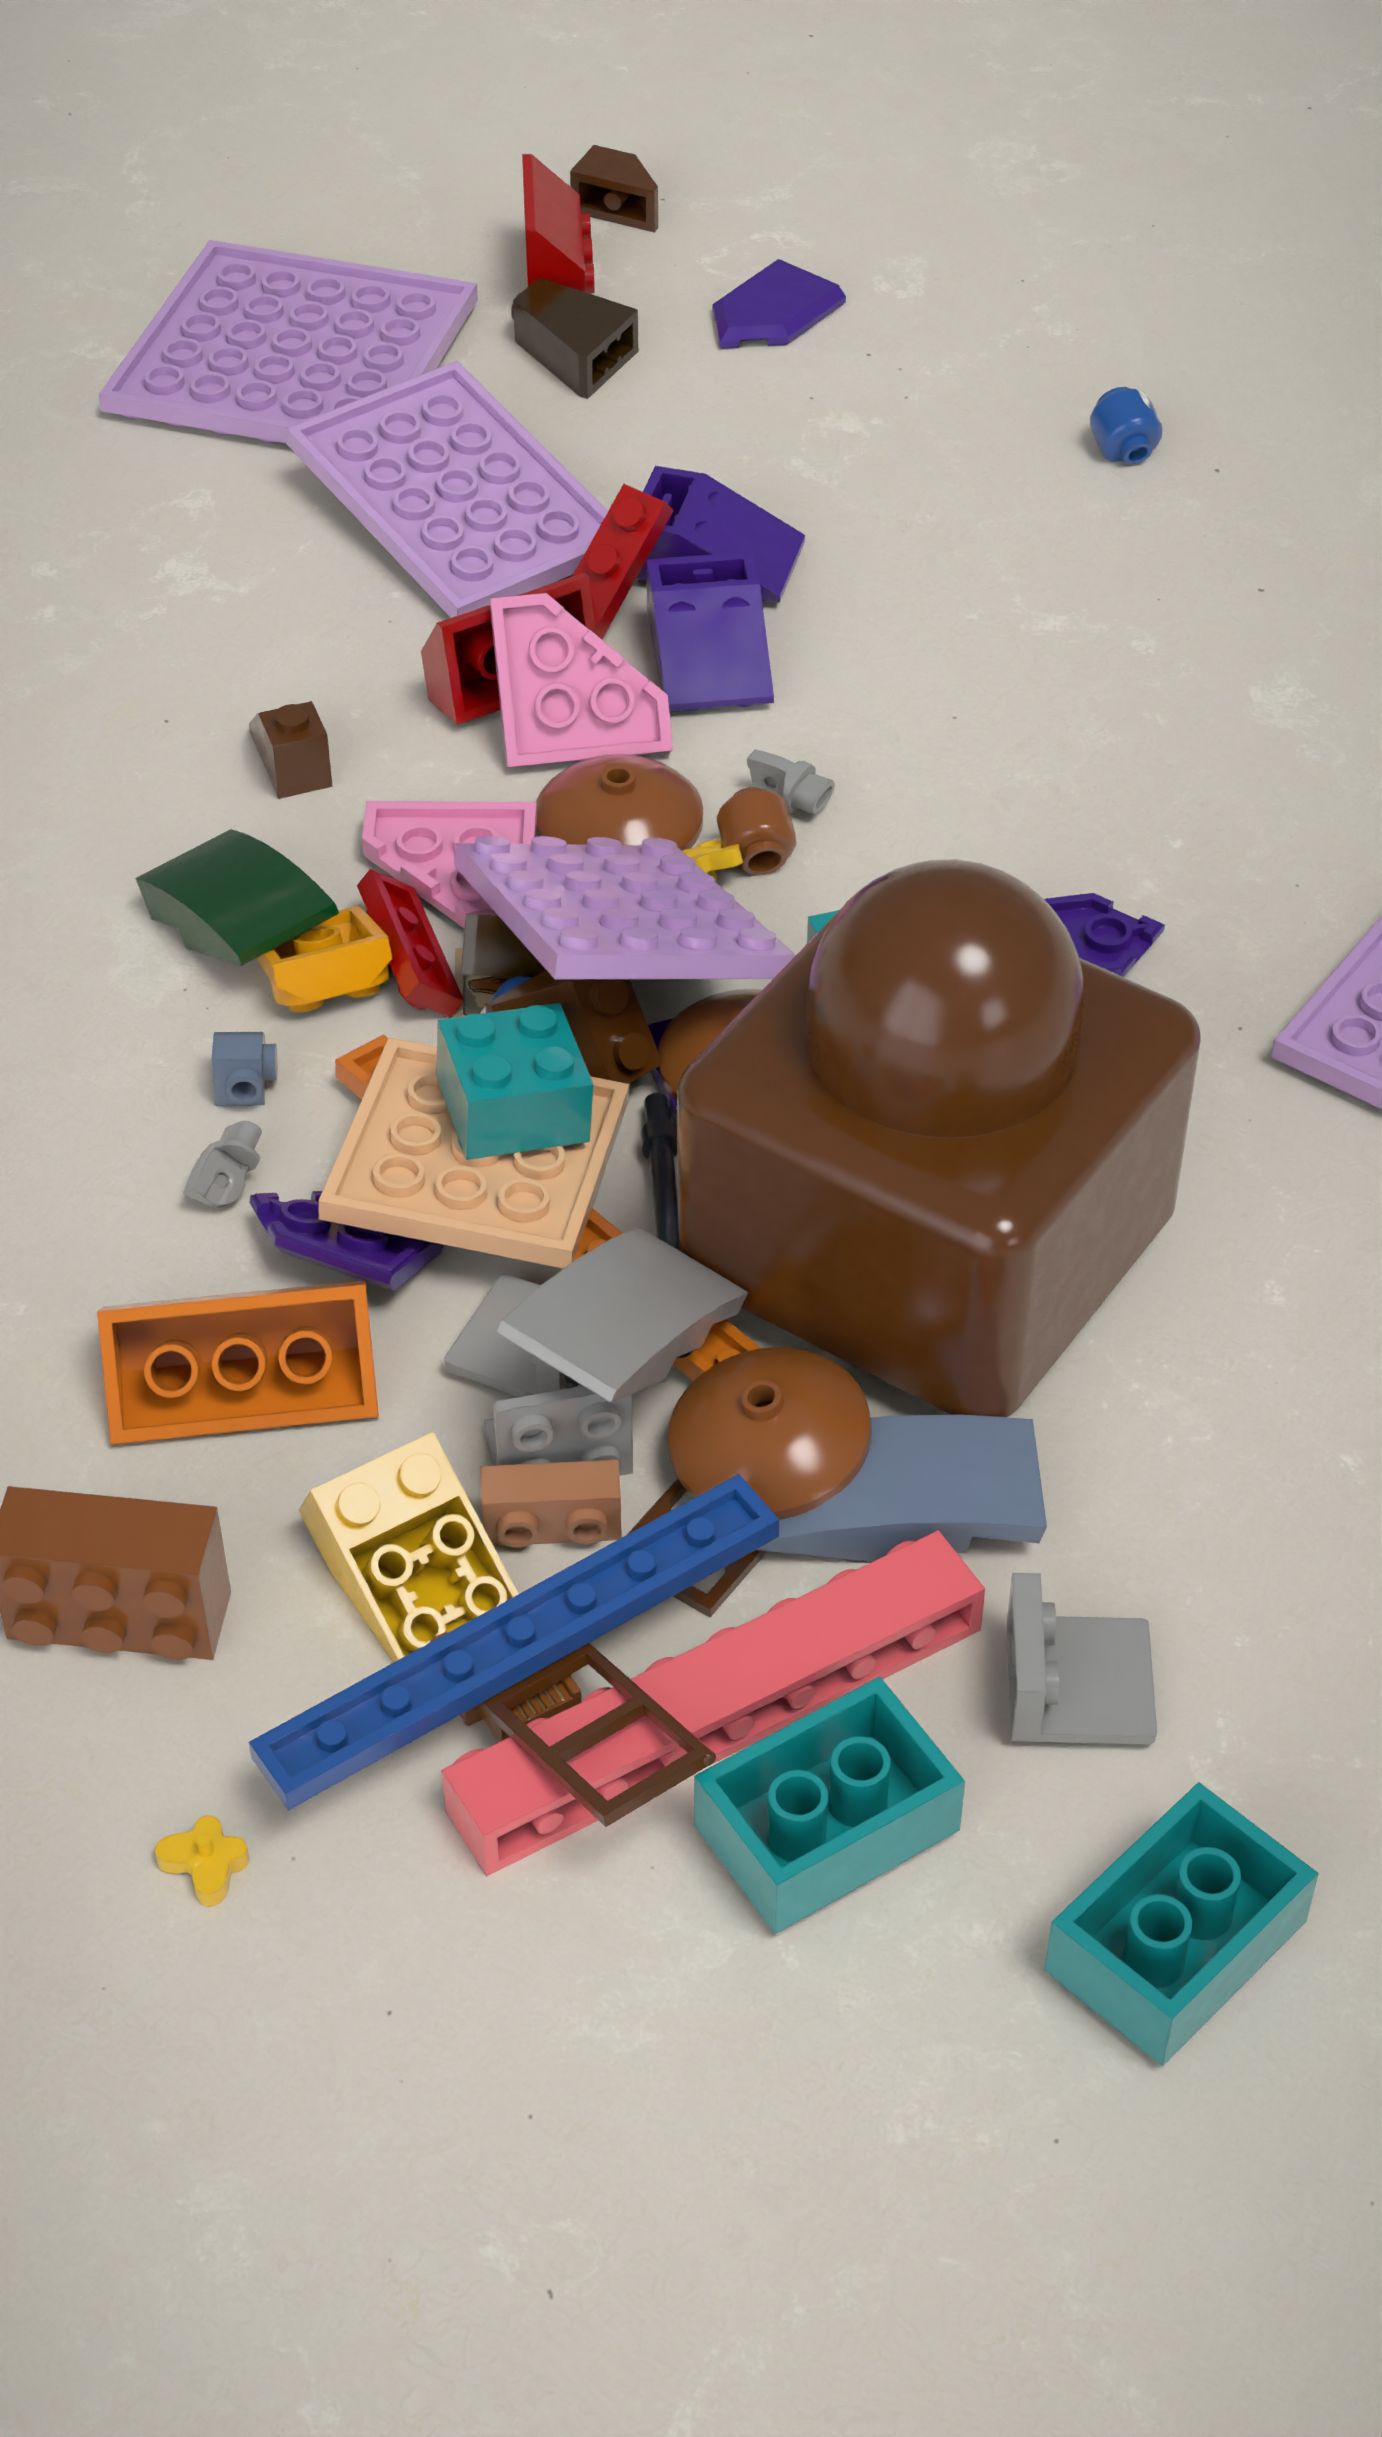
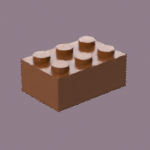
(112, 1573)

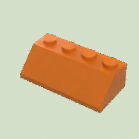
(237, 1362)

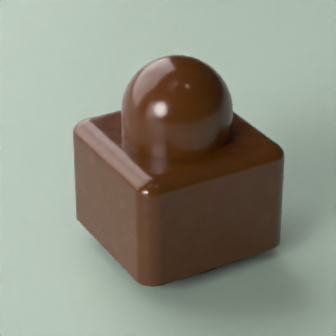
(937, 1136)

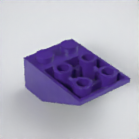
(719, 521)
(709, 631)

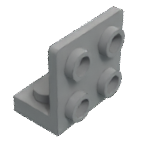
(493, 1359)
(561, 1428)
(1076, 1673)

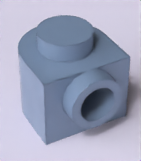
(241, 1067)

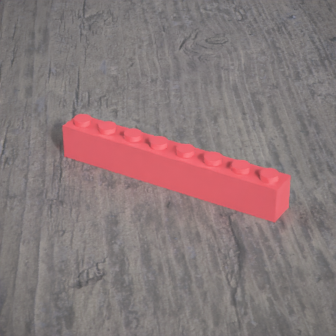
(724, 1692)

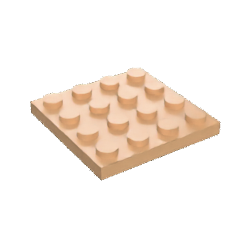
(411, 1178)

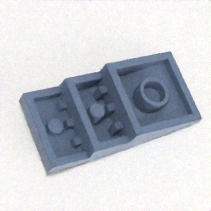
(924, 1477)

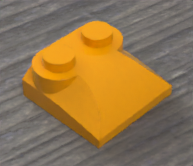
(329, 960)

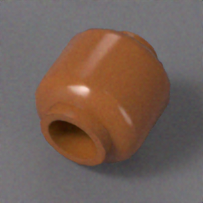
(761, 827)

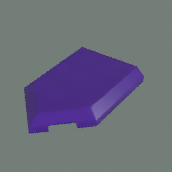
(775, 305)
(1104, 933)
(350, 1250)

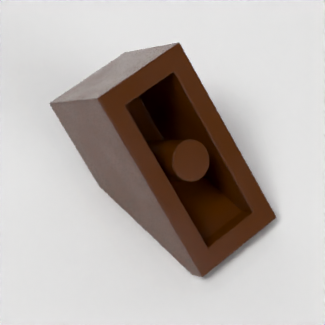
(616, 188)
(293, 748)

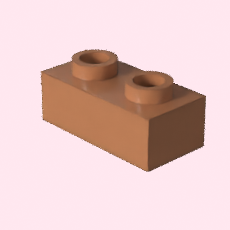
(551, 1503)

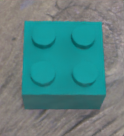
(514, 1081)

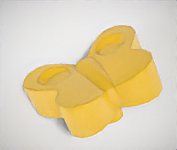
(712, 856)
(205, 1856)

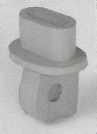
(791, 780)
(222, 1167)

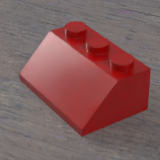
(555, 229)
(461, 653)

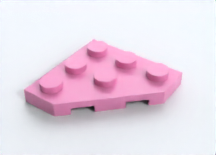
(568, 689)
(419, 842)

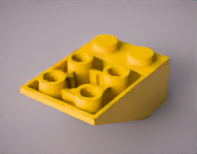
(407, 1546)

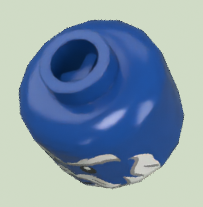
(1126, 425)

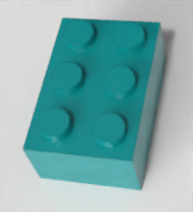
(828, 1803)
(1180, 1922)

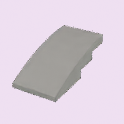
(622, 1314)

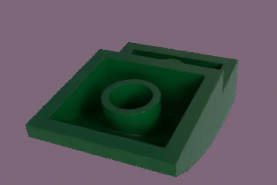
(234, 898)

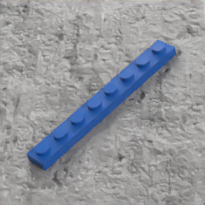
(511, 1641)

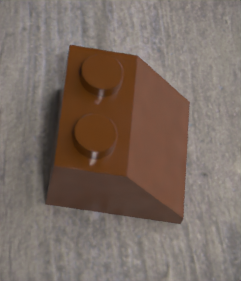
(602, 1020)

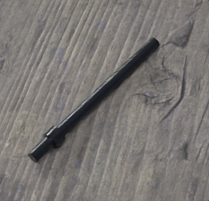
(660, 1148)

